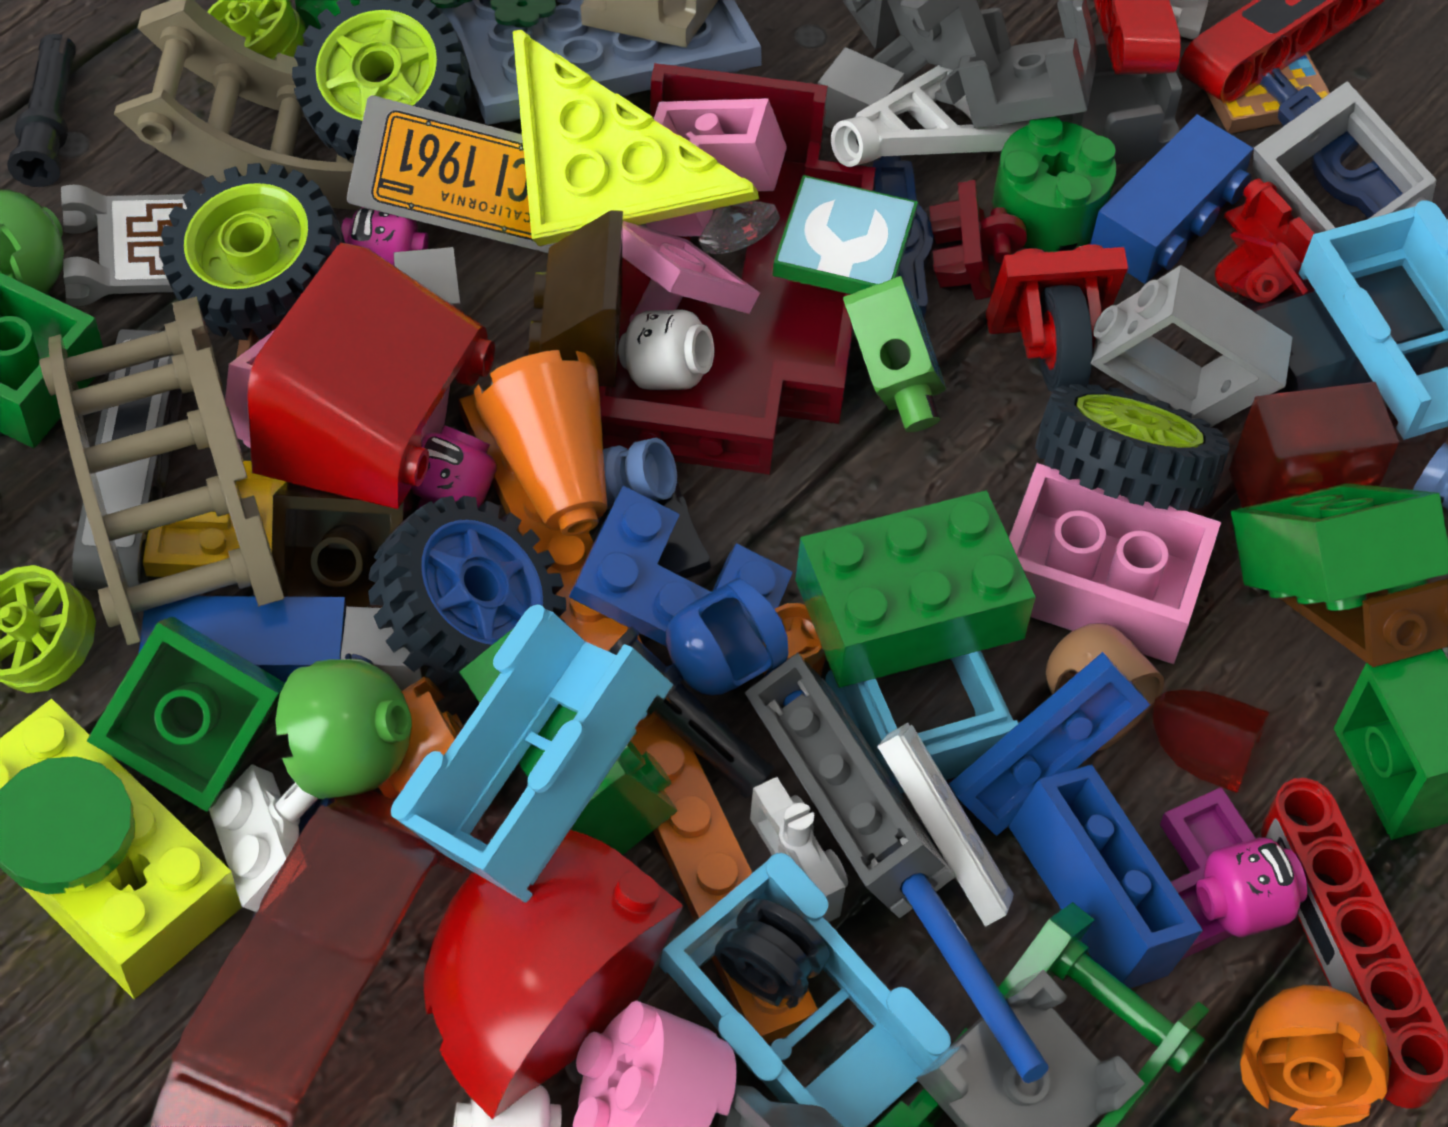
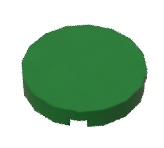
(64, 824)

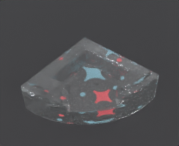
(738, 226)

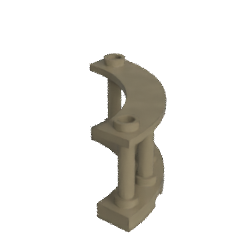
(218, 54)
(209, 426)

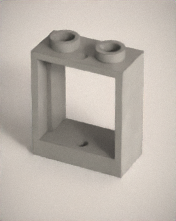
(1319, 126)
(1252, 348)

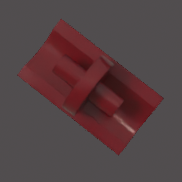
(981, 236)

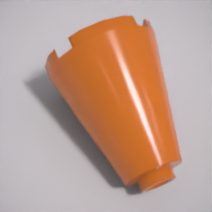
(551, 435)

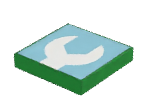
(843, 236)

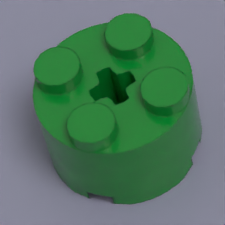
(1055, 181)

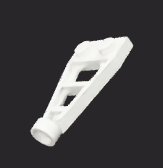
(884, 134)

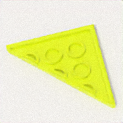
(604, 154)

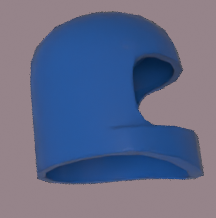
(716, 643)

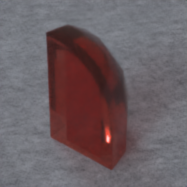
(1208, 734)

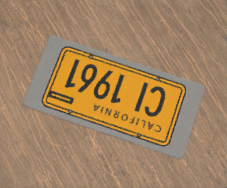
(442, 172)

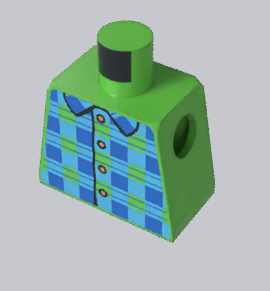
(897, 351)

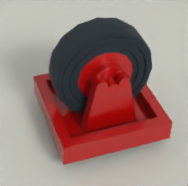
(1056, 305)

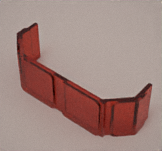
(297, 969)

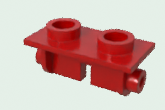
(1270, 217)
(1259, 269)

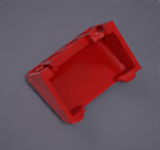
(356, 379)

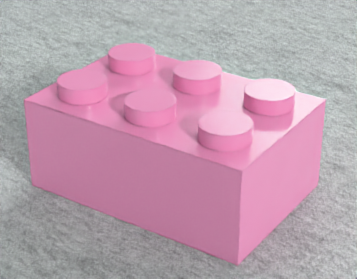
(1111, 561)

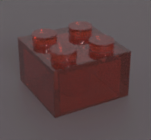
(1312, 442)

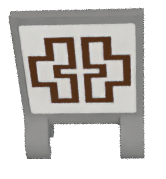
(127, 243)

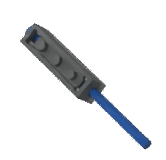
(879, 832)

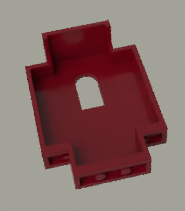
(766, 363)

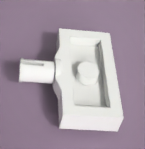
(789, 829)
(257, 830)

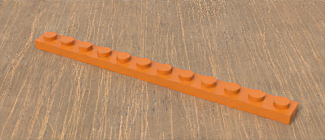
(697, 836)

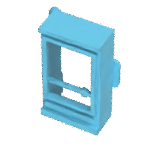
(1402, 238)
(539, 668)
(951, 745)
(870, 1072)

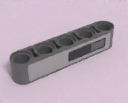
(129, 483)

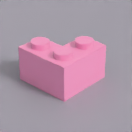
(734, 132)

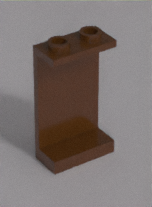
(1387, 624)

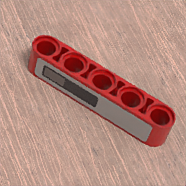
(1360, 909)

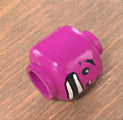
(383, 233)
(455, 467)
(1252, 887)

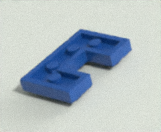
(630, 586)

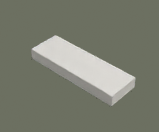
(947, 823)

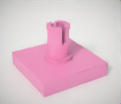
(681, 270)

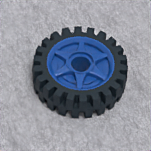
(458, 584)

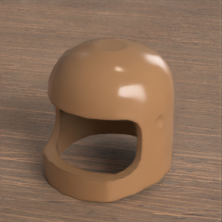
(1089, 641)

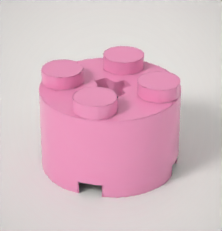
(653, 1072)

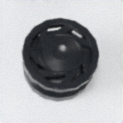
(772, 952)

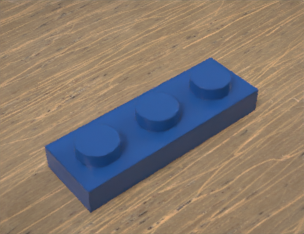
(1049, 742)

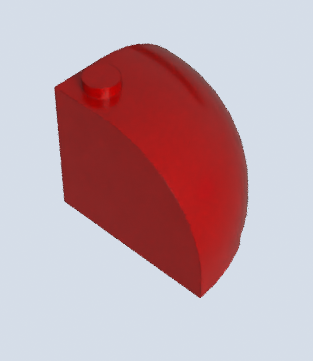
(534, 978)

